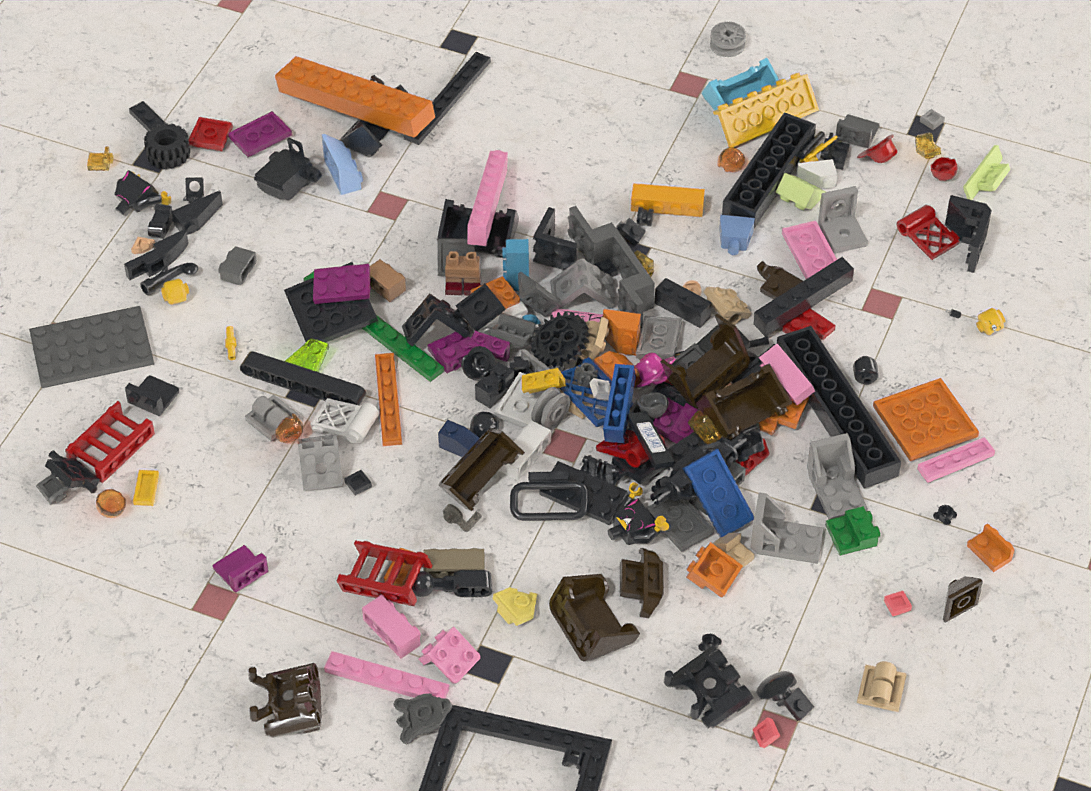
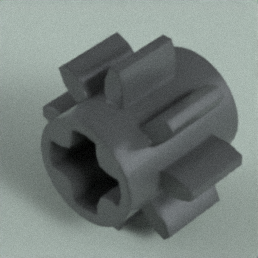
(585, 374)

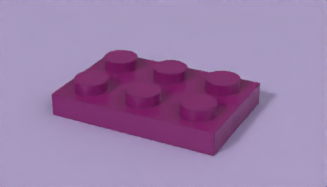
(260, 134)
(341, 283)

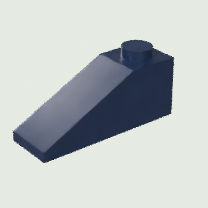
(456, 438)

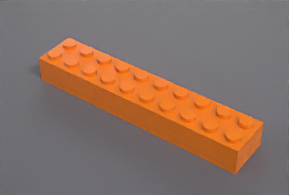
(355, 96)

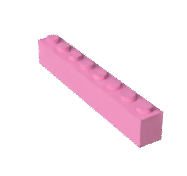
(487, 198)

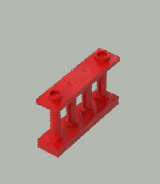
(117, 456)
(373, 589)

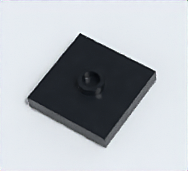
(480, 307)

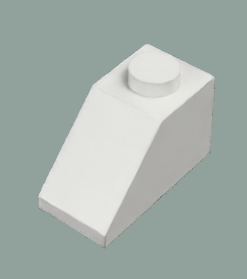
(818, 173)

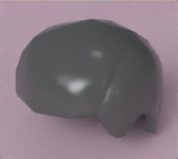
(654, 404)

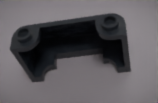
(455, 225)

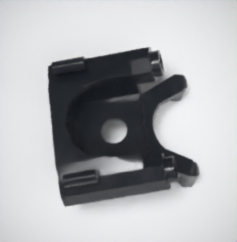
(723, 698)

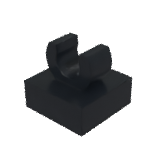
(519, 366)

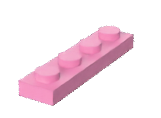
(956, 459)

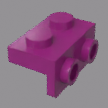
(498, 347)

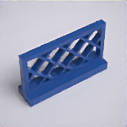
(577, 399)

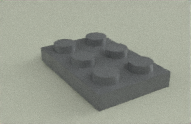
(684, 522)

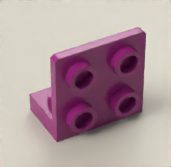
(241, 568)

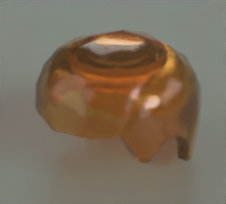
(731, 159)
(290, 429)
(110, 503)

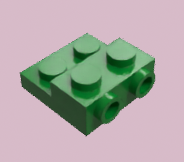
(853, 531)

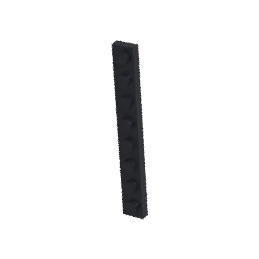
(452, 92)

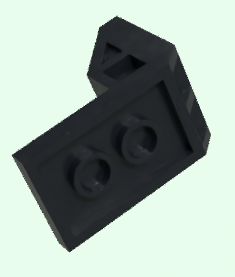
(971, 223)

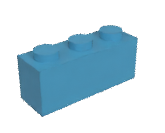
(516, 260)

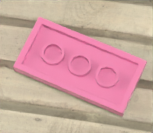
(809, 247)

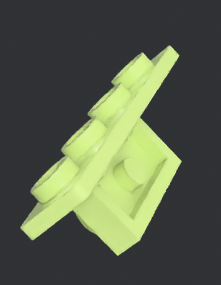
(987, 175)

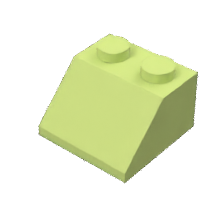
(799, 191)

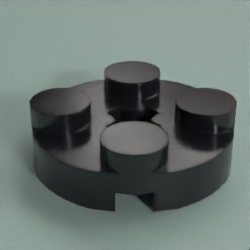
(753, 445)

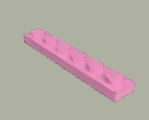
(383, 676)

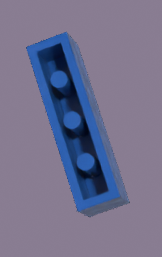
(619, 403)

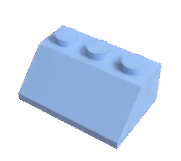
(341, 165)

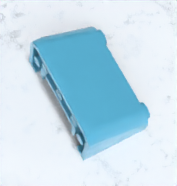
(754, 79)

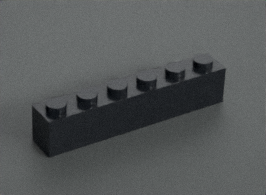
(803, 296)

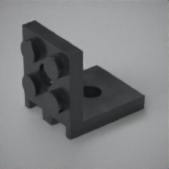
(547, 245)
(427, 313)

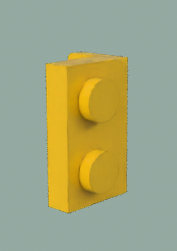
(542, 380)

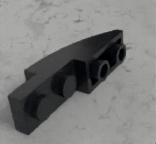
(164, 254)

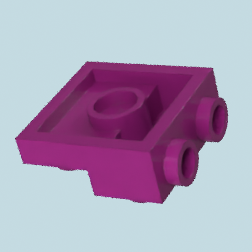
(450, 351)
(674, 421)

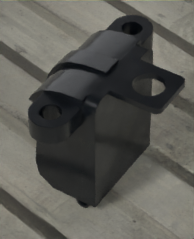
(287, 172)

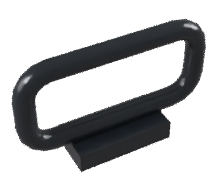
(549, 480)

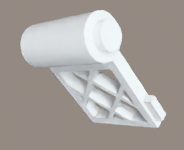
(356, 424)

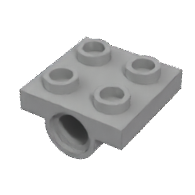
(268, 415)

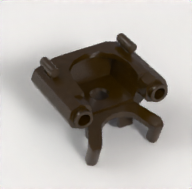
(292, 715)

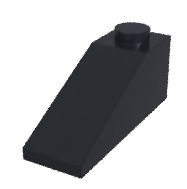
(197, 213)

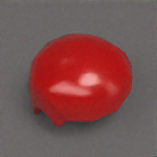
(944, 168)

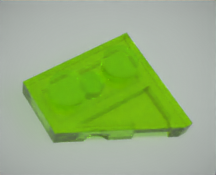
(310, 355)

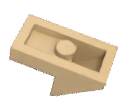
(731, 545)

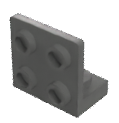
(856, 130)
(537, 296)

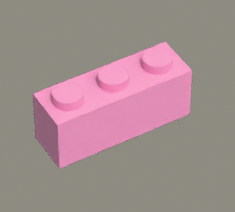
(790, 377)
(391, 626)

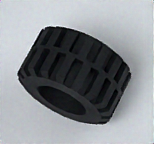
(167, 146)

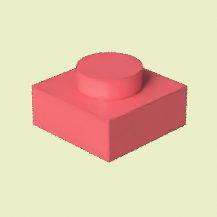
(897, 603)
(766, 732)

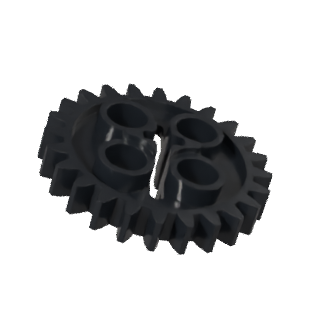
(560, 339)

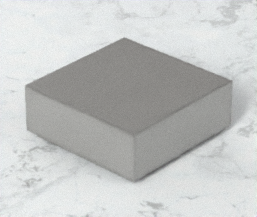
(932, 119)

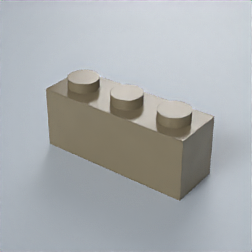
(451, 560)

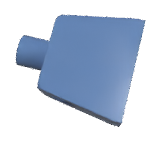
(735, 233)

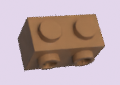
(386, 280)

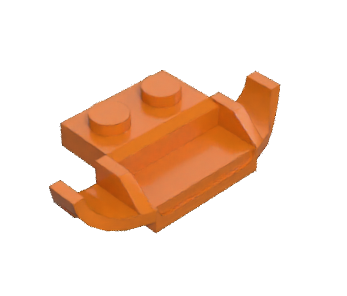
(788, 419)

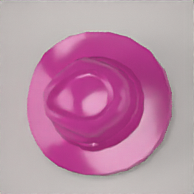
(651, 369)

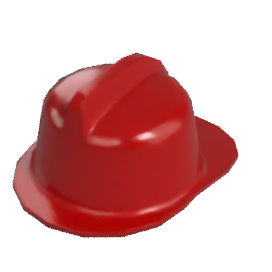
(882, 151)

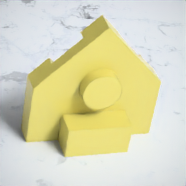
(515, 605)

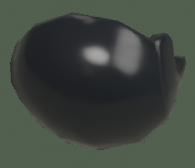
(482, 422)

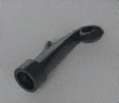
(150, 285)

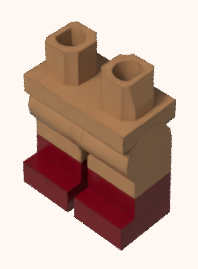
(462, 268)

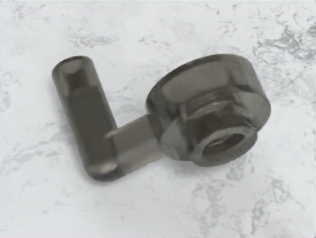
(454, 515)

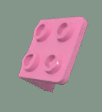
(450, 654)

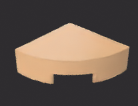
(142, 245)

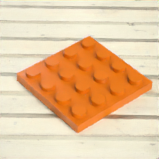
(925, 419)

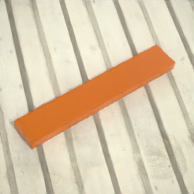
(388, 399)

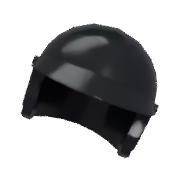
(478, 363)

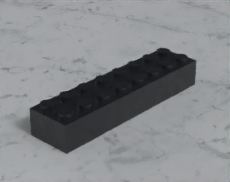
(775, 157)

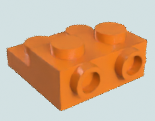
(713, 569)

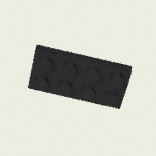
(603, 496)

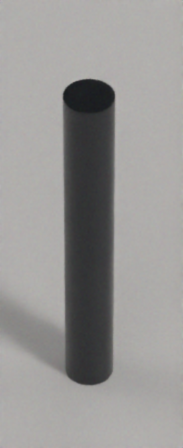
(811, 144)

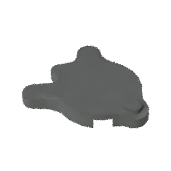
(421, 715)

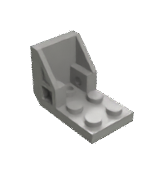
(832, 475)
(781, 538)

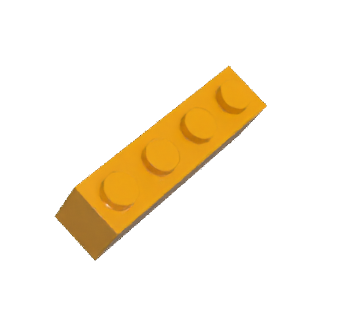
(668, 199)

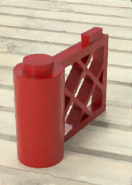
(918, 222)
(634, 451)

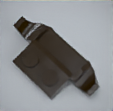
(777, 280)
(643, 581)

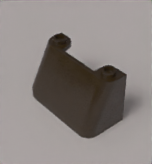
(745, 402)
(586, 617)

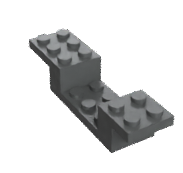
(606, 242)

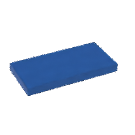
(718, 493)

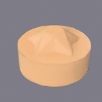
(693, 286)

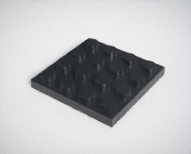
(327, 320)

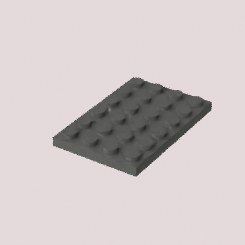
(91, 346)

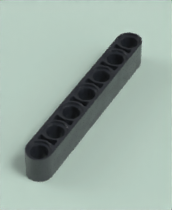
(301, 379)

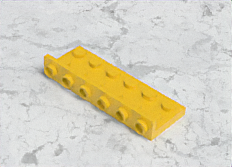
(762, 109)

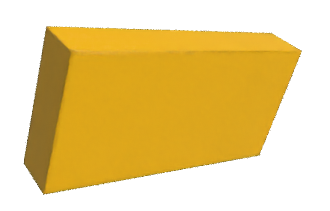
(146, 487)

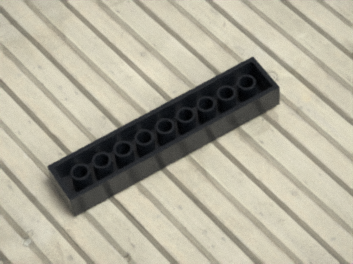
(841, 408)

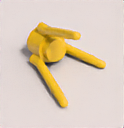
(811, 157)

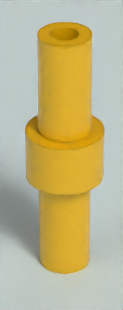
(230, 343)

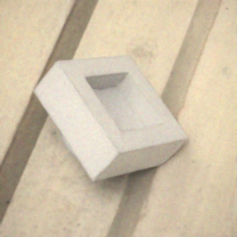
(600, 388)

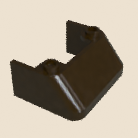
(714, 368)
(479, 466)

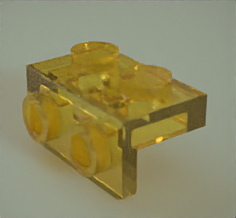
(704, 428)

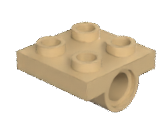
(727, 304)
(598, 332)
(882, 686)

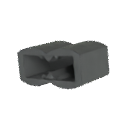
(237, 265)

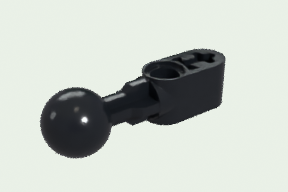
(462, 583)

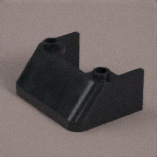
(365, 136)

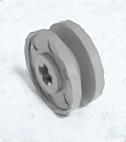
(727, 39)
(550, 408)

